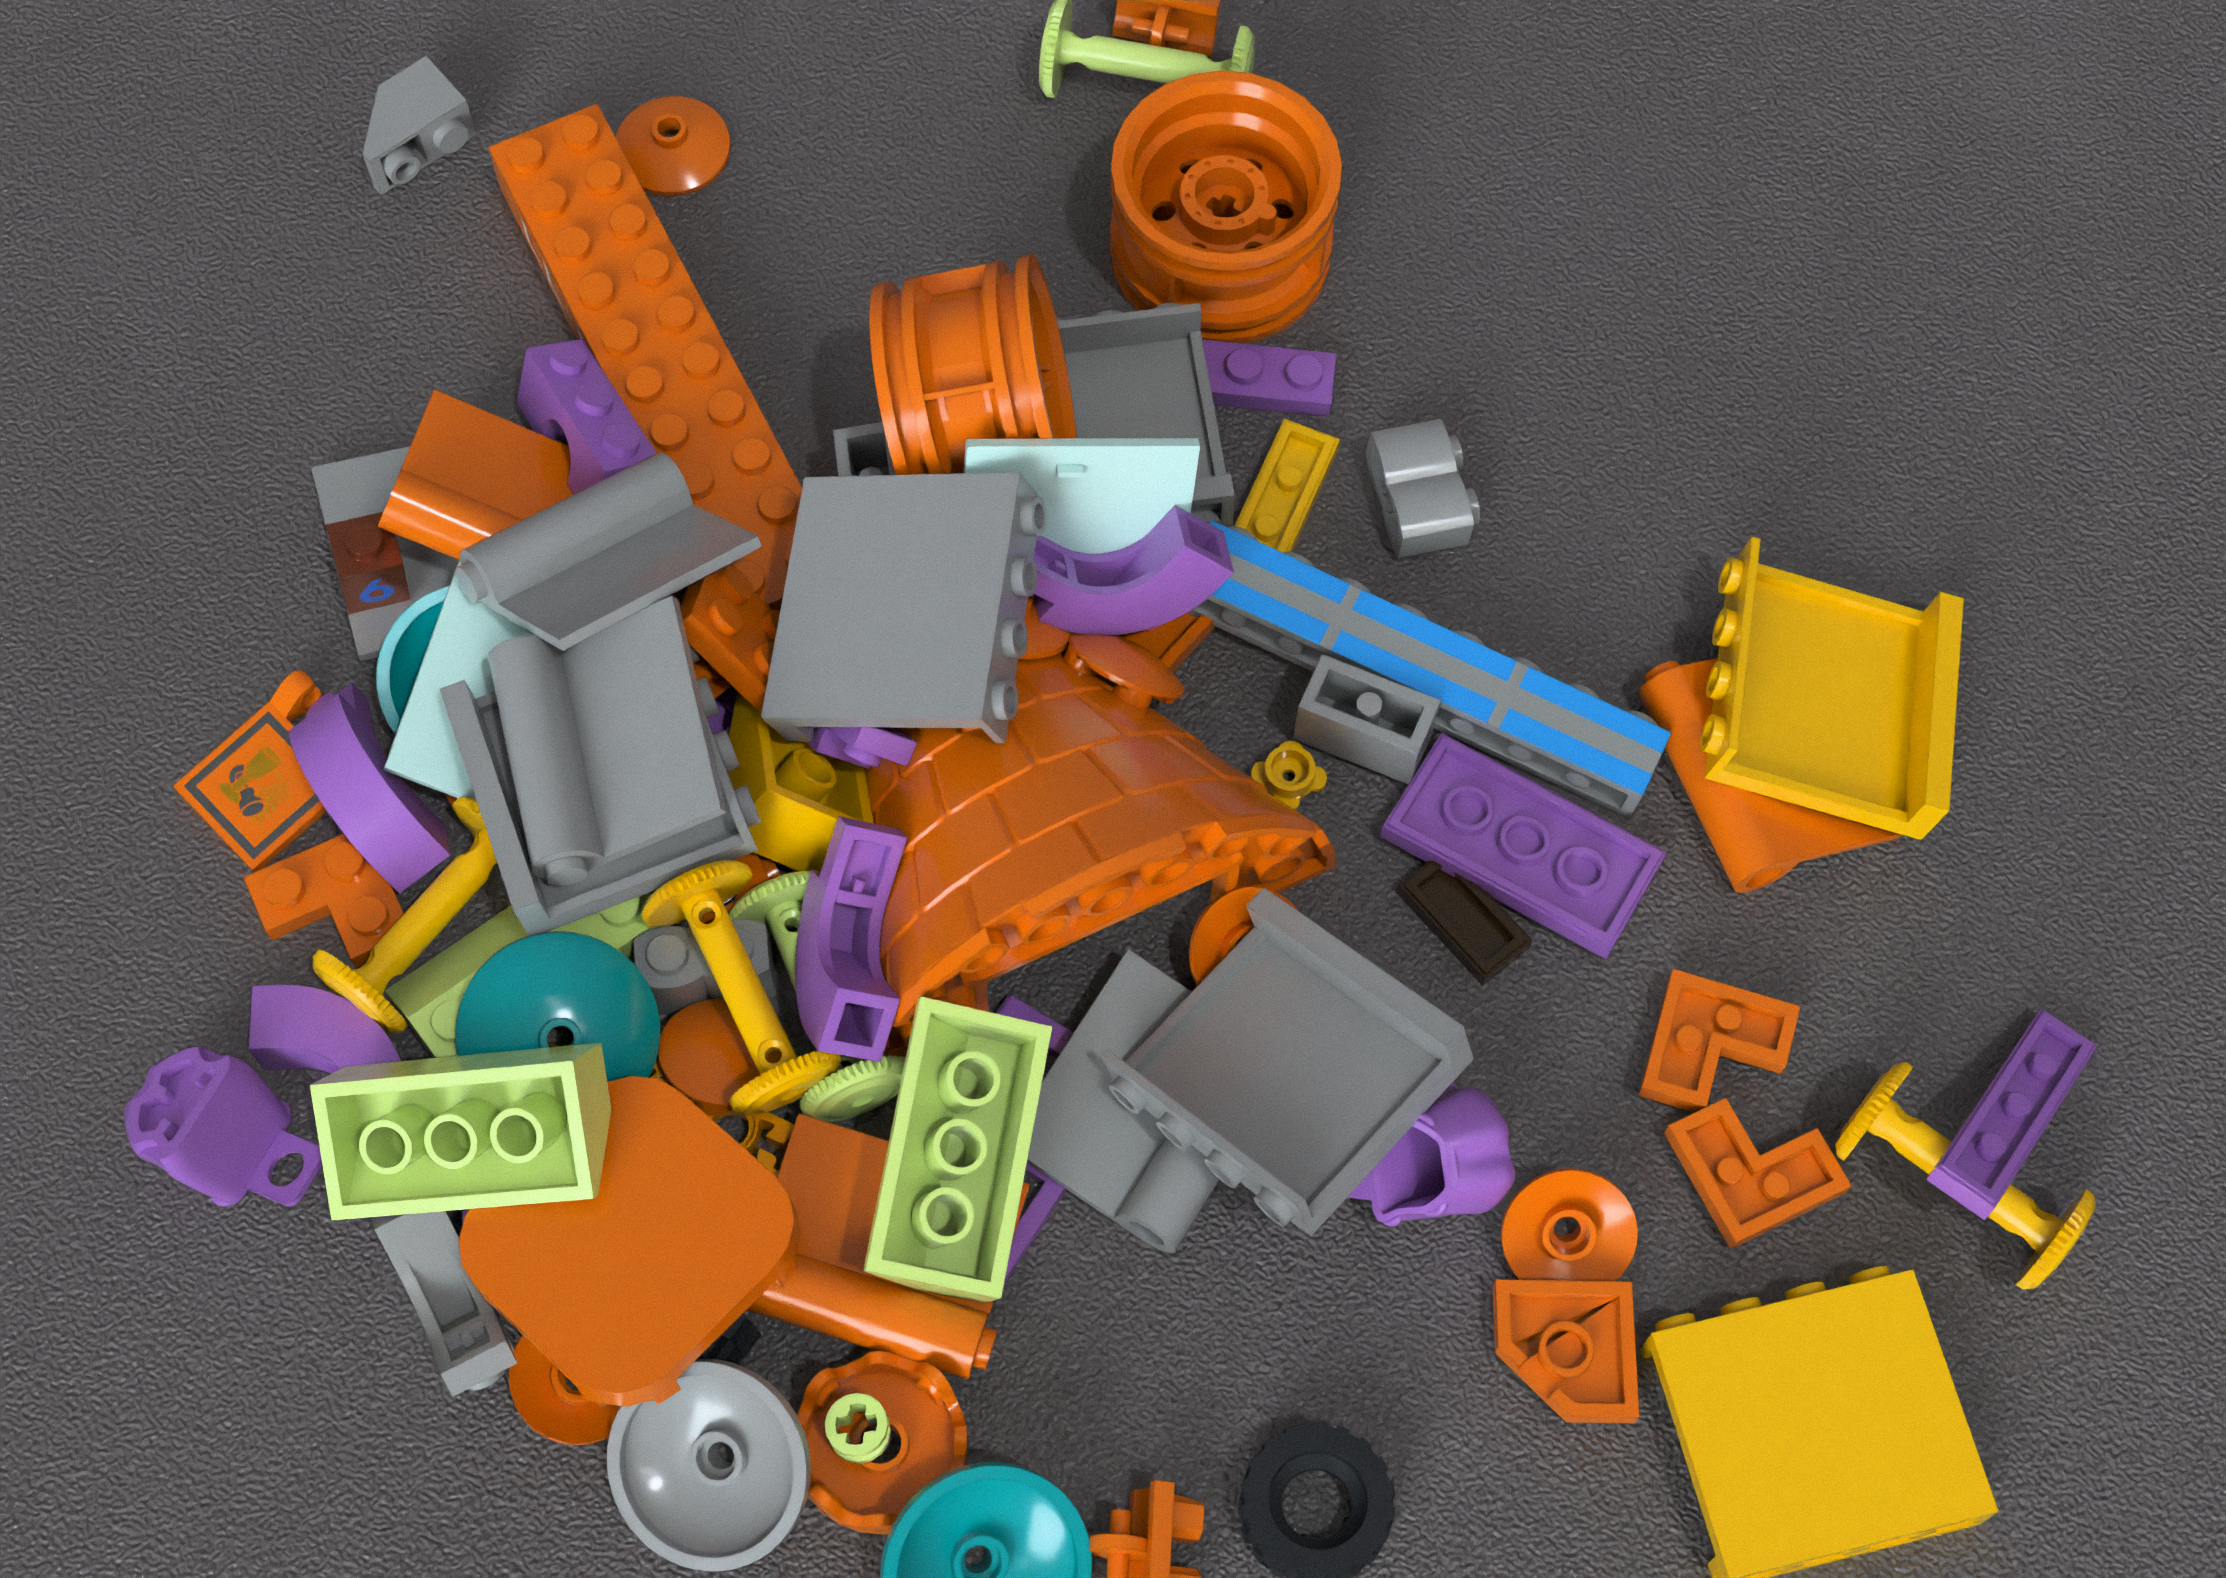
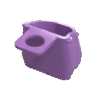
(217, 1128)
(1444, 1163)

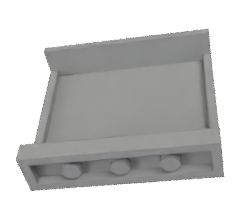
(1150, 380)
(905, 603)
(548, 906)
(1293, 1066)

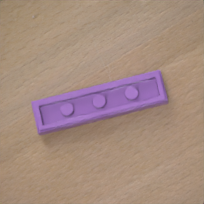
(2011, 1114)

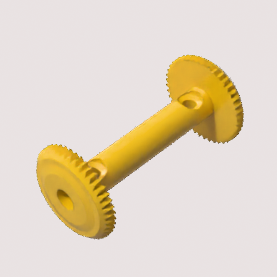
(688, 899)
(414, 929)
(1924, 1146)

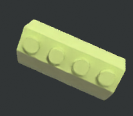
(434, 991)
(463, 1131)
(958, 1151)

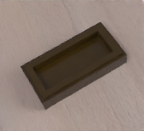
(1465, 920)

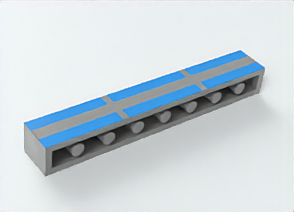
(1485, 696)

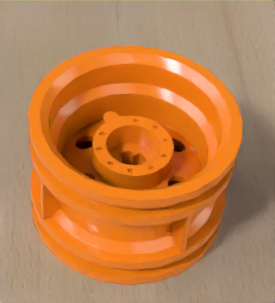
(1207, 199)
(967, 360)

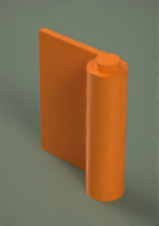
(472, 477)
(1750, 832)
(835, 1191)

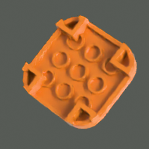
(652, 1265)

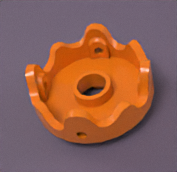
(921, 1413)

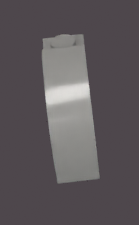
(460, 1325)

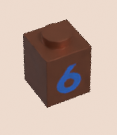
(367, 563)

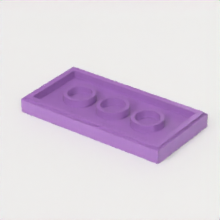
(1523, 845)

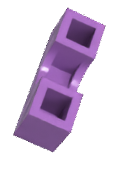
(573, 399)

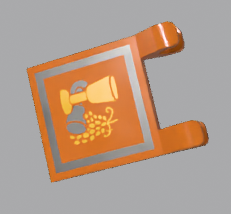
(253, 783)

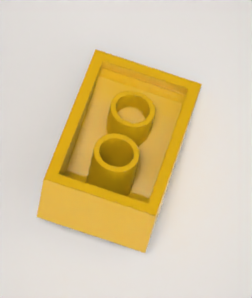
(793, 791)

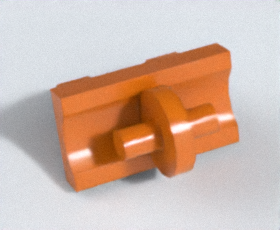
(1169, 23)
(1143, 1536)

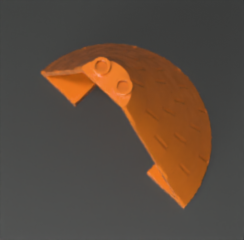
(1061, 835)

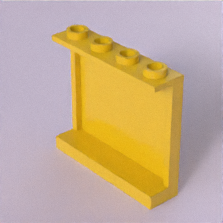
(1833, 697)
(1820, 1425)

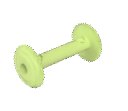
(1126, 57)
(854, 1087)

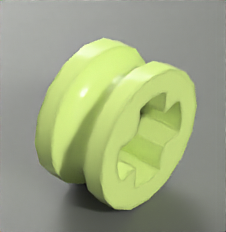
(842, 1414)

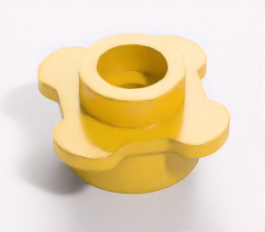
(1289, 758)

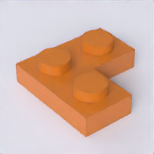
(324, 883)
(1708, 1021)
(1751, 1190)

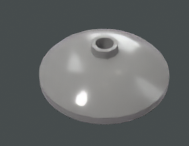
(680, 1489)

